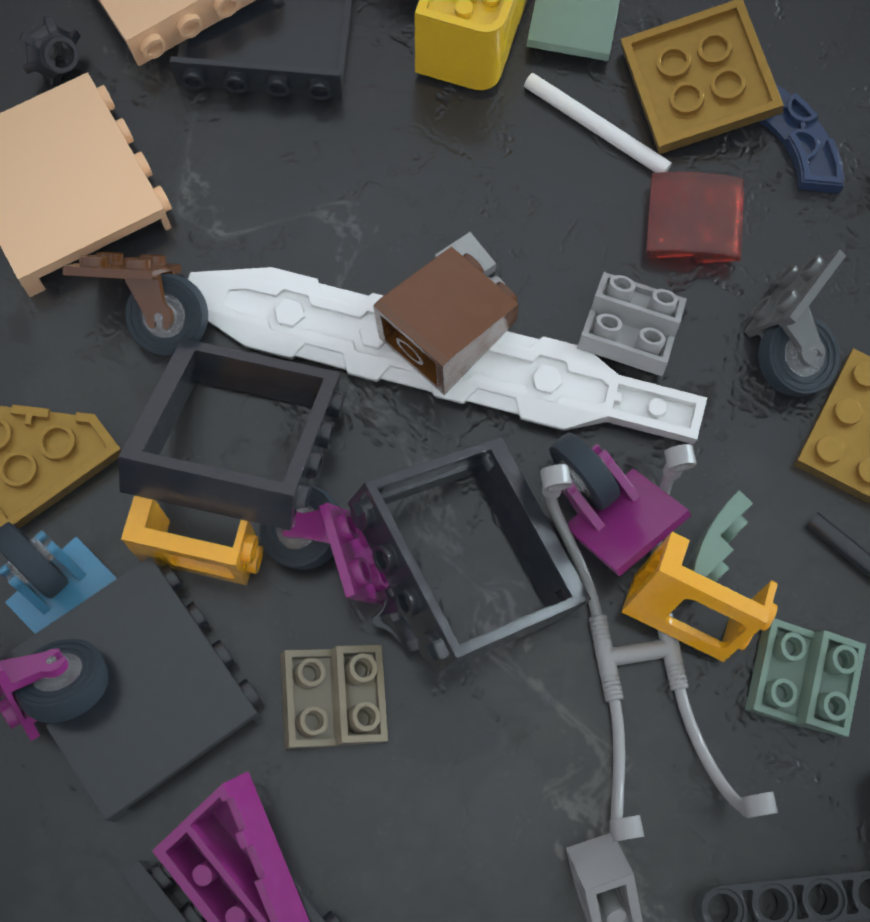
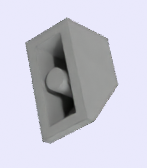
(604, 881)

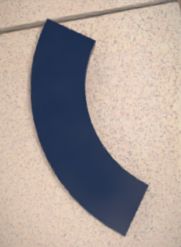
(808, 144)

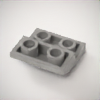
(632, 323)

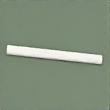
(597, 124)

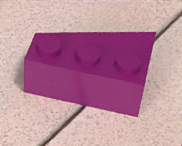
(231, 859)

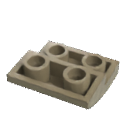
(333, 697)

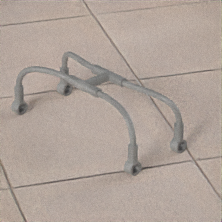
(554, 480)

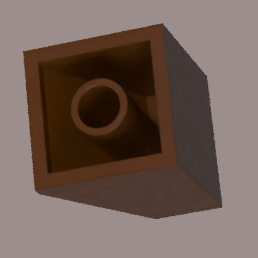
(445, 317)

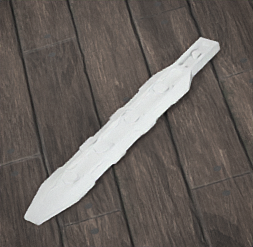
(519, 374)

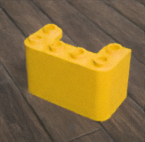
(465, 39)

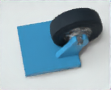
(52, 585)

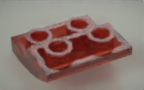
(695, 216)

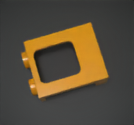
(148, 537)
(665, 583)

